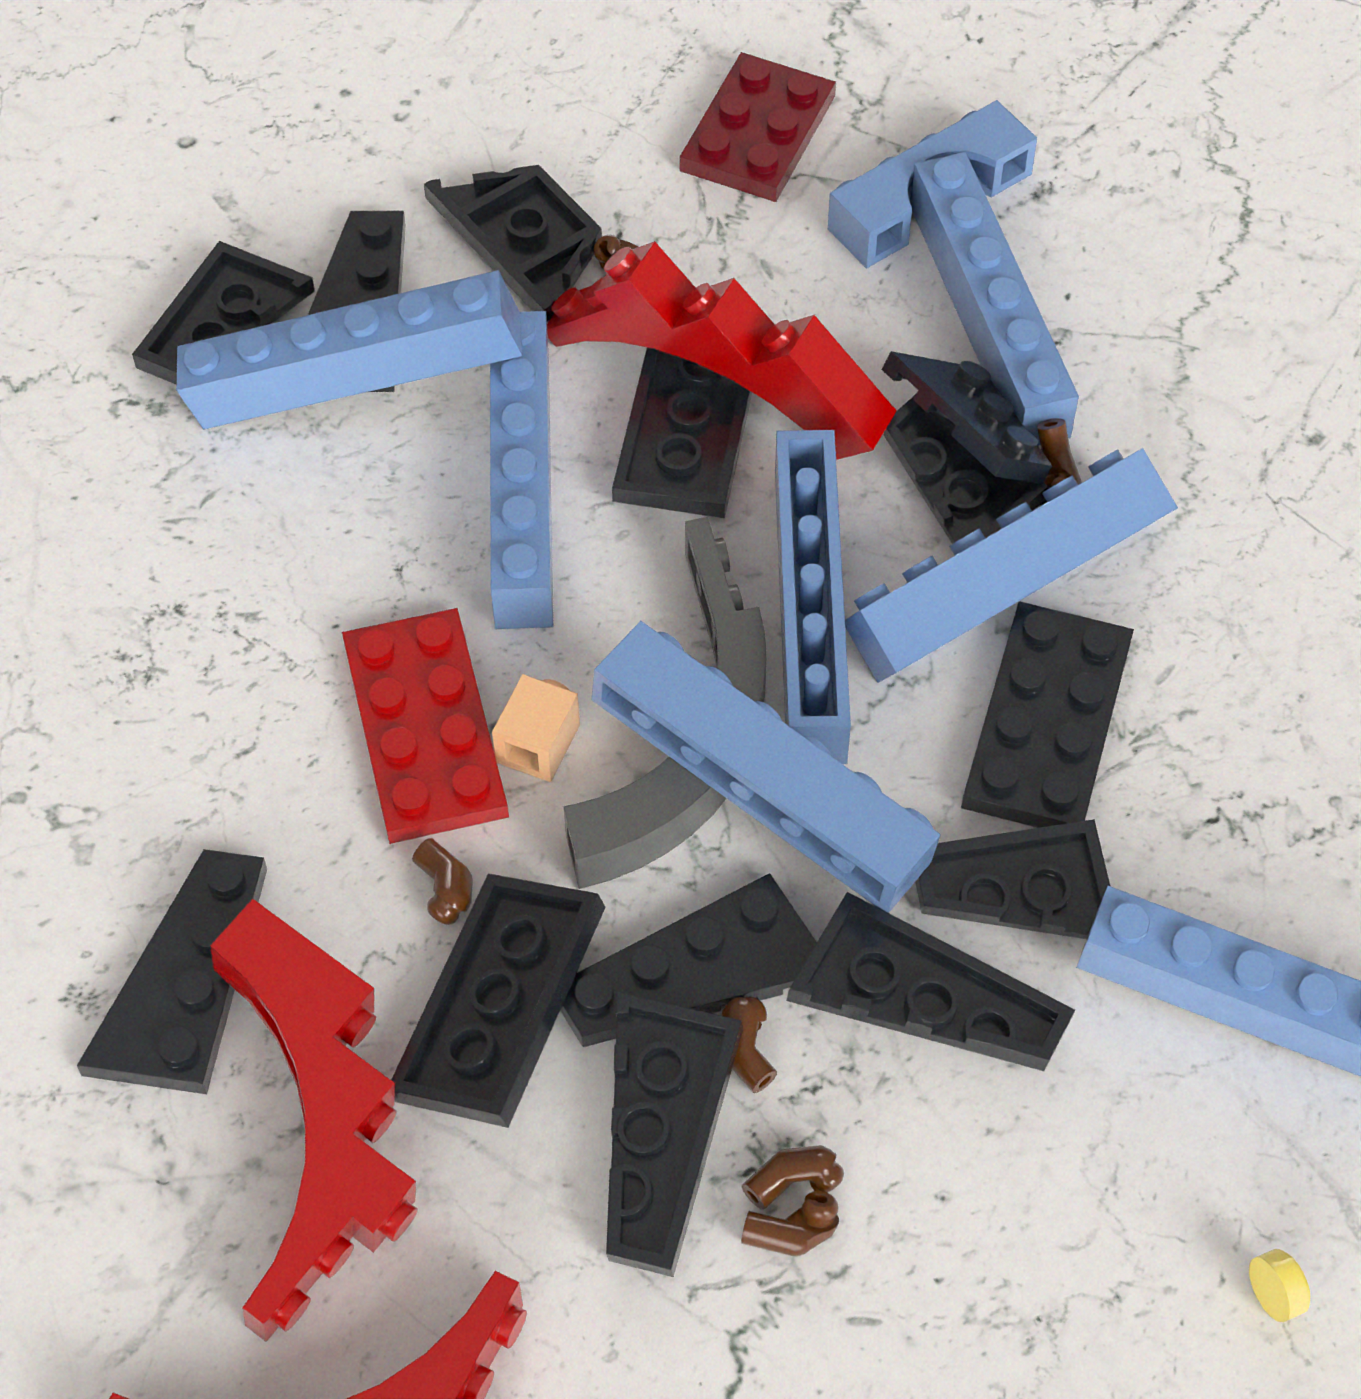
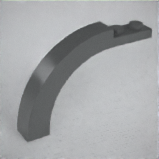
(670, 803)

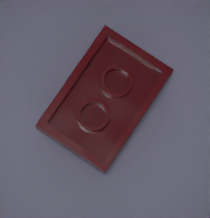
(757, 126)

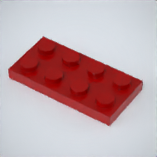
(424, 726)

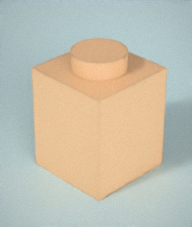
(536, 727)

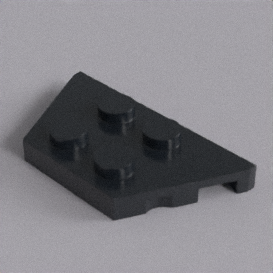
(521, 228)

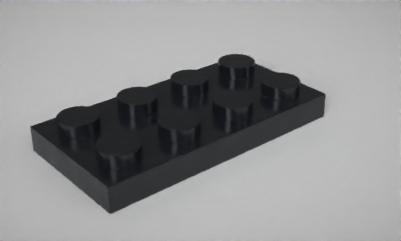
(681, 438)
(1047, 718)
(497, 999)

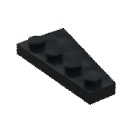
(364, 263)
(721, 952)
(918, 985)
(174, 1003)
(667, 1103)

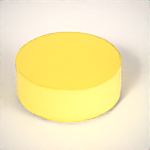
(1279, 1285)

